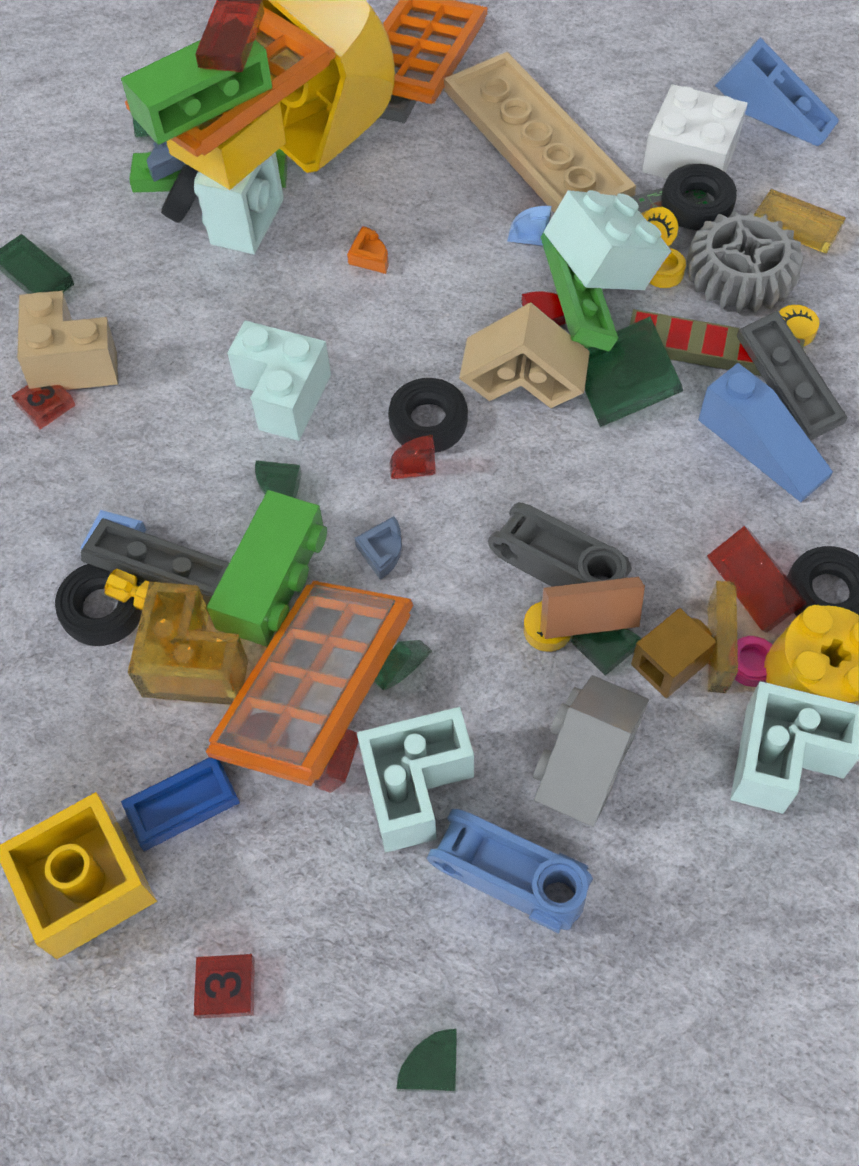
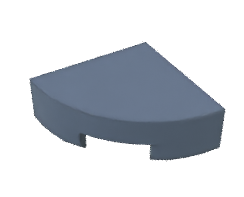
(162, 163)
(381, 546)

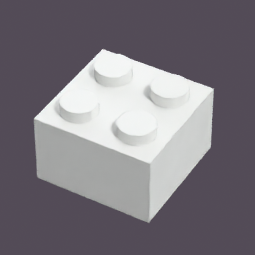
(693, 130)

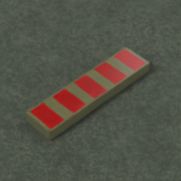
(700, 341)

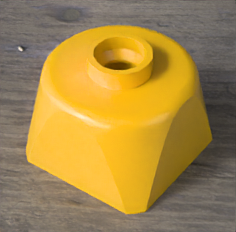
(346, 95)

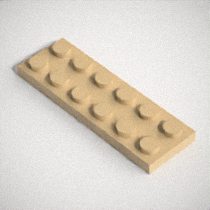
(534, 131)

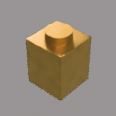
(673, 652)

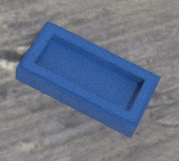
(179, 802)

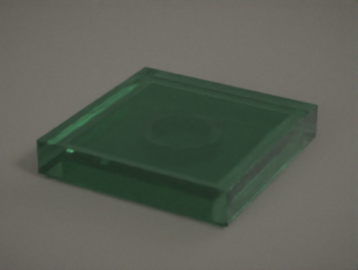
(631, 374)

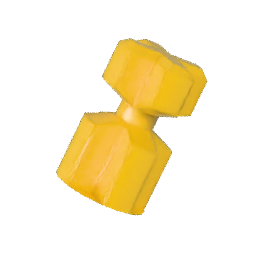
(123, 585)

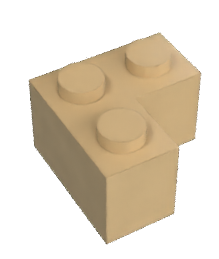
(62, 349)
(528, 353)

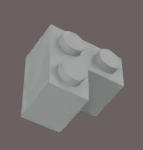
(590, 746)

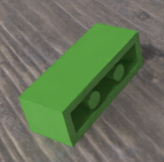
(178, 95)
(267, 568)

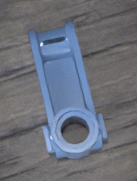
(511, 869)

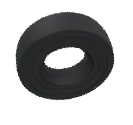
(703, 178)
(181, 195)
(423, 392)
(822, 561)
(90, 630)

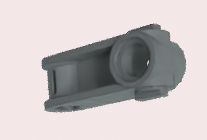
(555, 549)

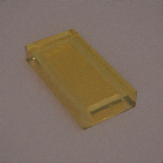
(811, 224)
(723, 627)

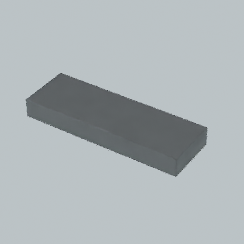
(791, 375)
(151, 558)

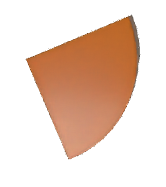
(368, 251)

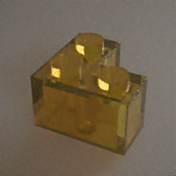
(177, 656)

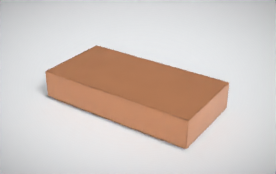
(591, 607)

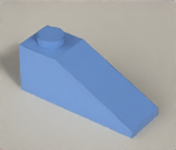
(777, 95)
(763, 431)

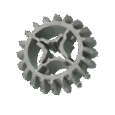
(744, 261)

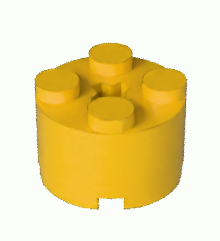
(818, 654)

